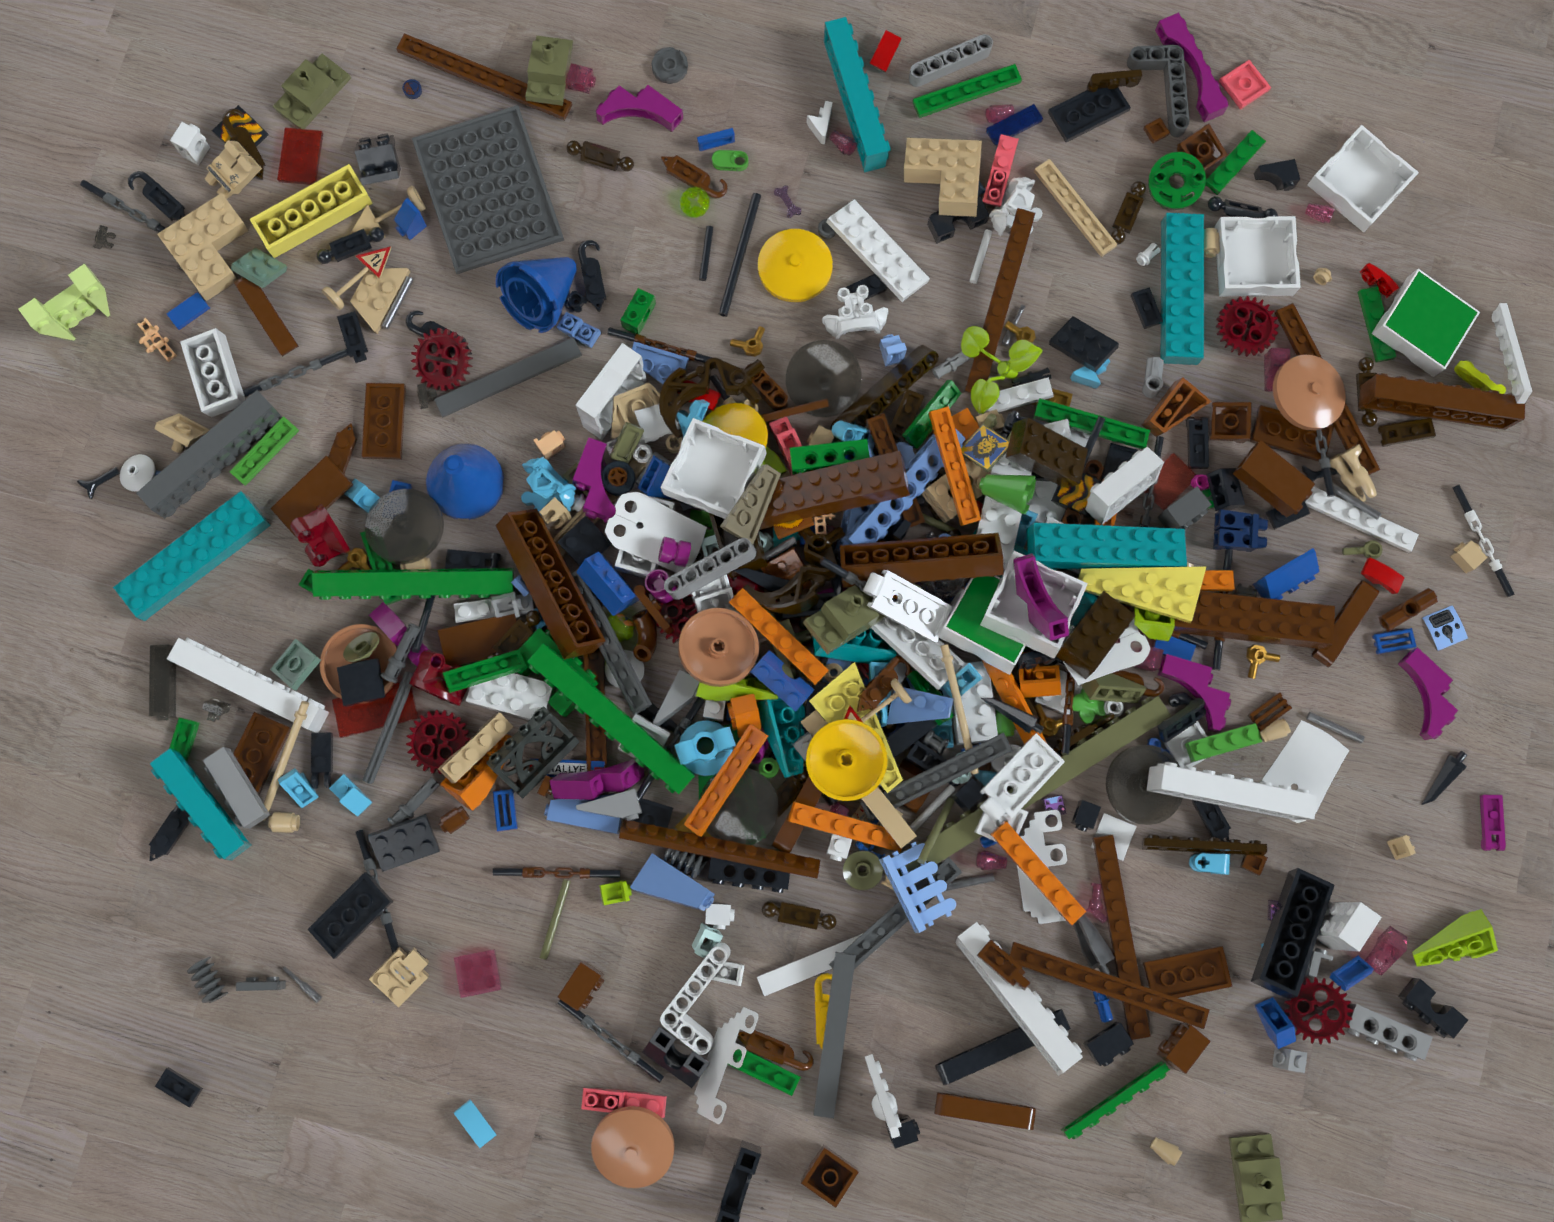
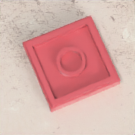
(1244, 84)

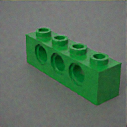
(820, 452)

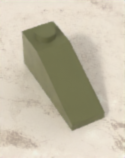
(1113, 688)

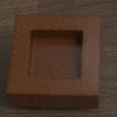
(1156, 130)
(545, 787)
(1253, 863)

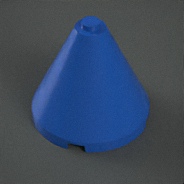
(536, 290)
(465, 481)

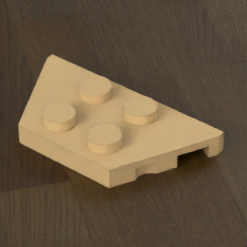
(376, 295)
(630, 401)

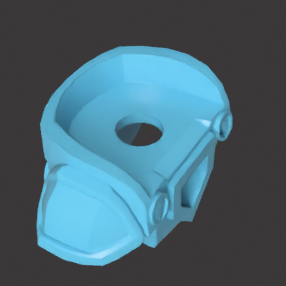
(546, 485)

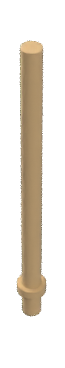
(947, 659)
(300, 715)

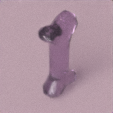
(782, 193)

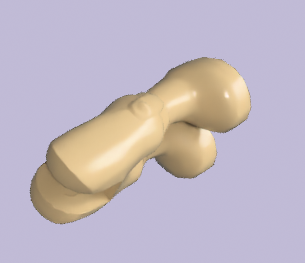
(1359, 477)

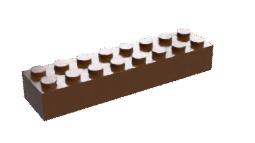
(1441, 402)
(837, 489)
(926, 558)
(550, 583)
(1261, 620)

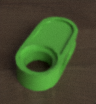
(724, 160)

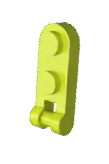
(1475, 378)

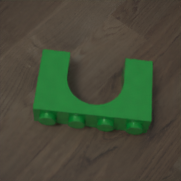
(542, 636)

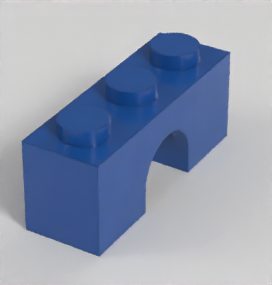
(791, 691)

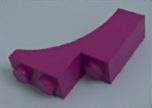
(646, 104)
(589, 477)
(1041, 609)
(394, 628)
(1196, 679)
(1432, 684)
(593, 783)

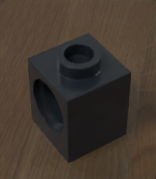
(1085, 815)

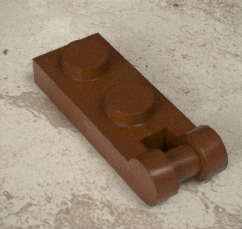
(653, 608)

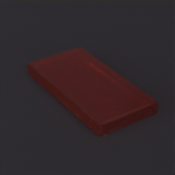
(371, 715)

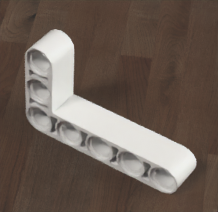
(691, 996)

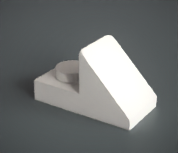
(820, 124)
(729, 973)

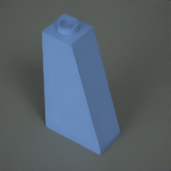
(565, 812)
(668, 883)

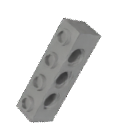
(1417, 1044)

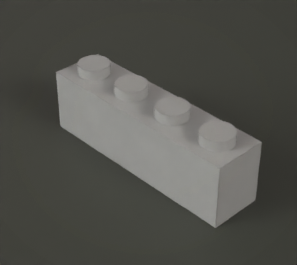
(236, 788)

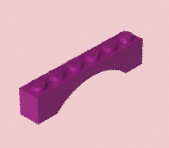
(1210, 99)

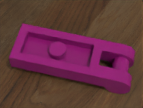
(1492, 822)

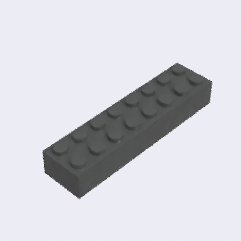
(209, 455)

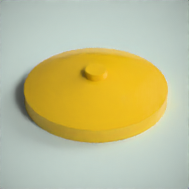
(795, 265)
(739, 420)
(846, 760)

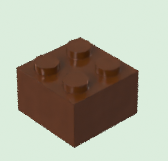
(581, 985)
(1183, 1047)
(829, 1176)

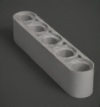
(956, 54)
(700, 568)

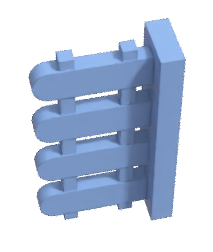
(908, 901)

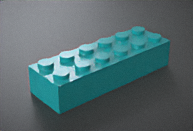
(199, 804)

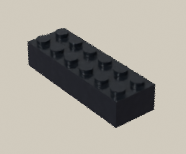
(1292, 933)

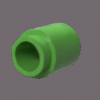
(1004, 725)
(769, 774)

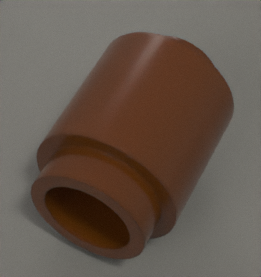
(454, 819)

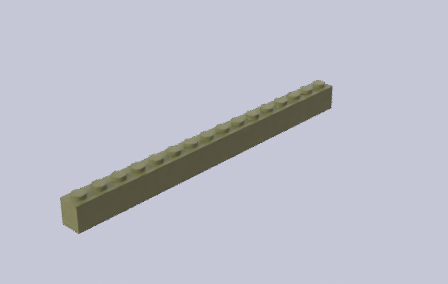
(1079, 759)

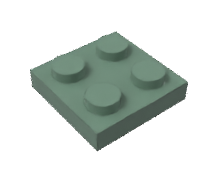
(259, 267)
(295, 664)

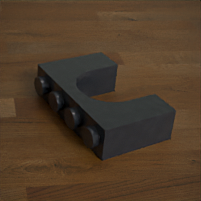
(737, 1185)

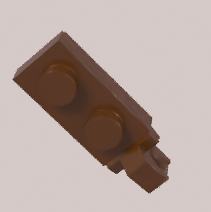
(1003, 965)

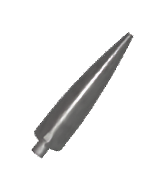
(1093, 945)

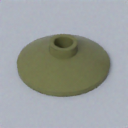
(361, 647)
(862, 879)

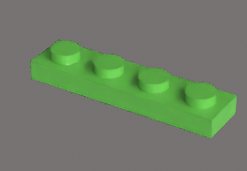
(264, 451)
(1223, 742)

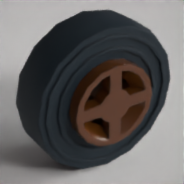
(616, 471)

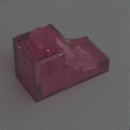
(1272, 362)
(1387, 951)

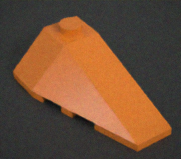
(476, 782)

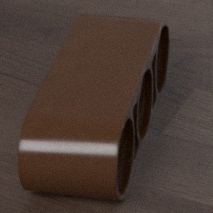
(770, 395)

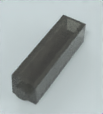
(162, 683)

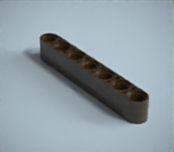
(890, 387)

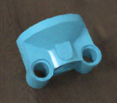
(709, 763)

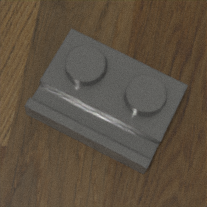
(254, 984)

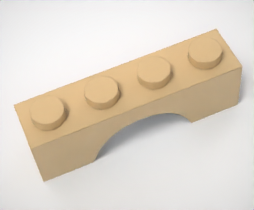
(475, 748)

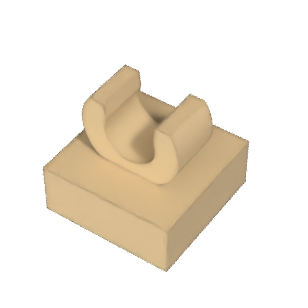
(1401, 847)

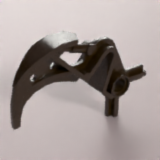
(689, 391)
(799, 603)

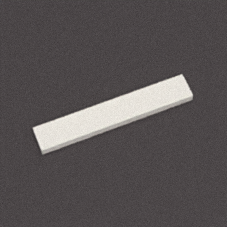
(801, 969)

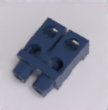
(1238, 531)

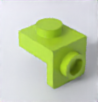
(615, 892)

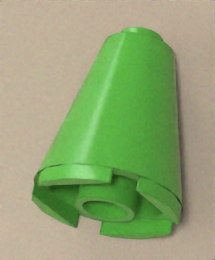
(1009, 490)

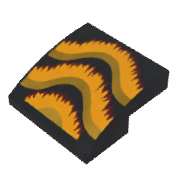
(256, 132)
(1075, 496)

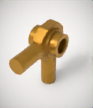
(1023, 333)
(753, 346)
(356, 558)
(1256, 655)
(1050, 725)

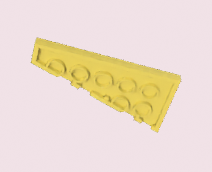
(1154, 589)
(833, 704)

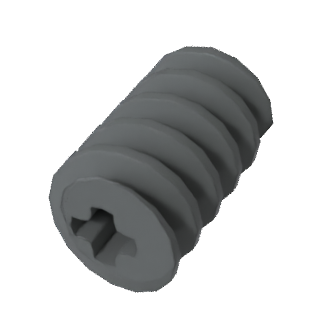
(685, 860)
(206, 981)

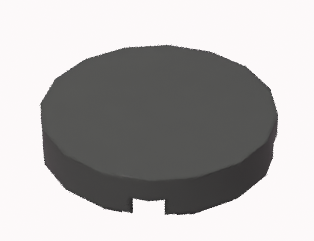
(669, 65)

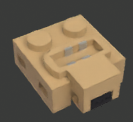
(400, 975)

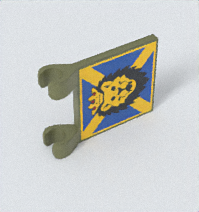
(985, 445)

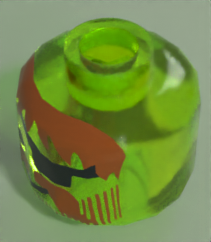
(622, 626)

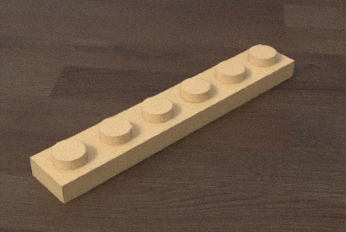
(1075, 208)

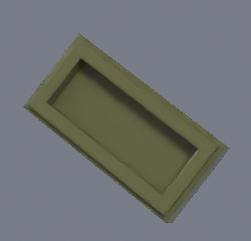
(626, 442)

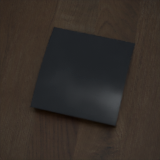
(361, 682)

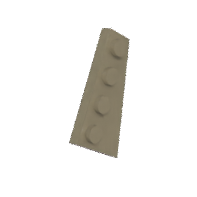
(752, 505)

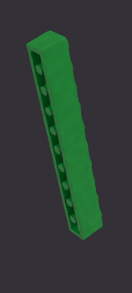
(412, 582)
(611, 718)

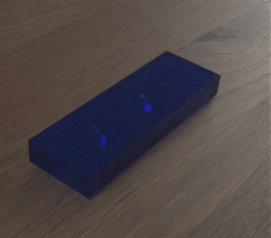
(1015, 124)

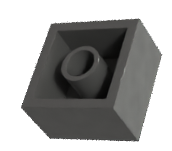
(1185, 510)

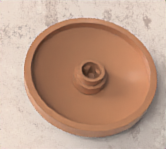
(1309, 392)
(718, 647)
(333, 655)
(632, 1147)

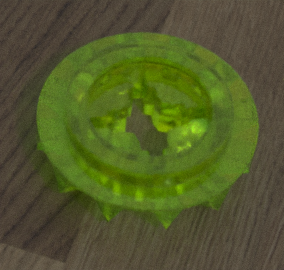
(703, 200)

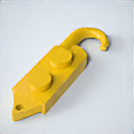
(821, 1007)

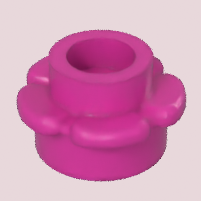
(1202, 479)

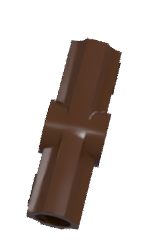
(1399, 614)

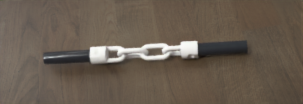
(1471, 516)

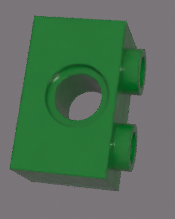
(638, 311)

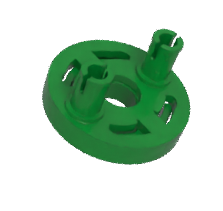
(1193, 180)

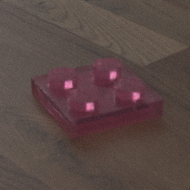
(477, 973)

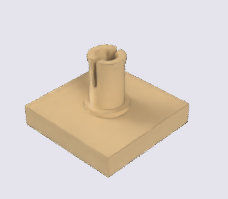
(182, 430)

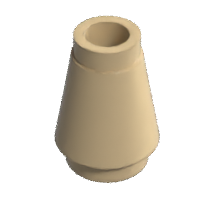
(1275, 730)
(1167, 1151)

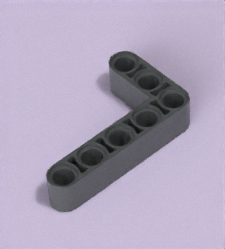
(1168, 65)

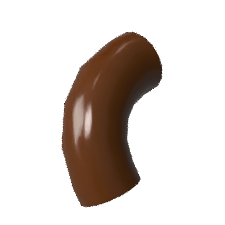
(646, 636)

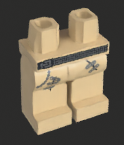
(232, 169)

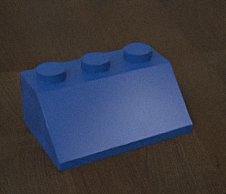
(1288, 576)
(606, 583)

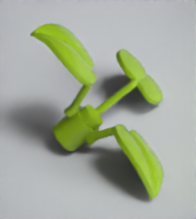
(1022, 356)

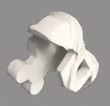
(1016, 196)
(855, 314)

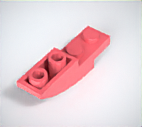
(1000, 170)
(786, 438)
(610, 1099)

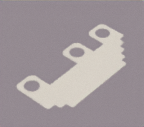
(1032, 898)
(719, 1056)

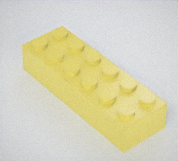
(311, 211)

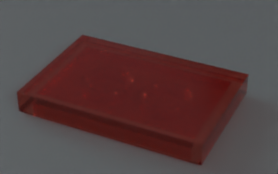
(300, 156)

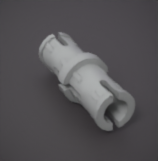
(950, 365)

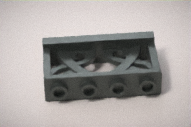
(515, 745)

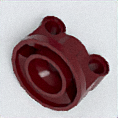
(321, 535)
(430, 678)

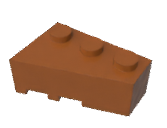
(1175, 406)

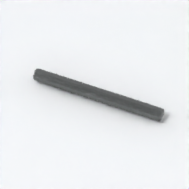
(388, 728)

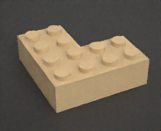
(950, 164)
(196, 243)

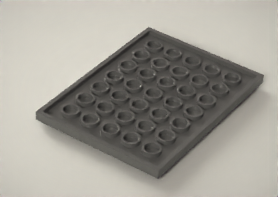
(487, 189)

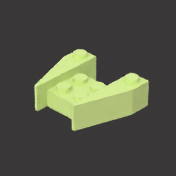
(67, 307)

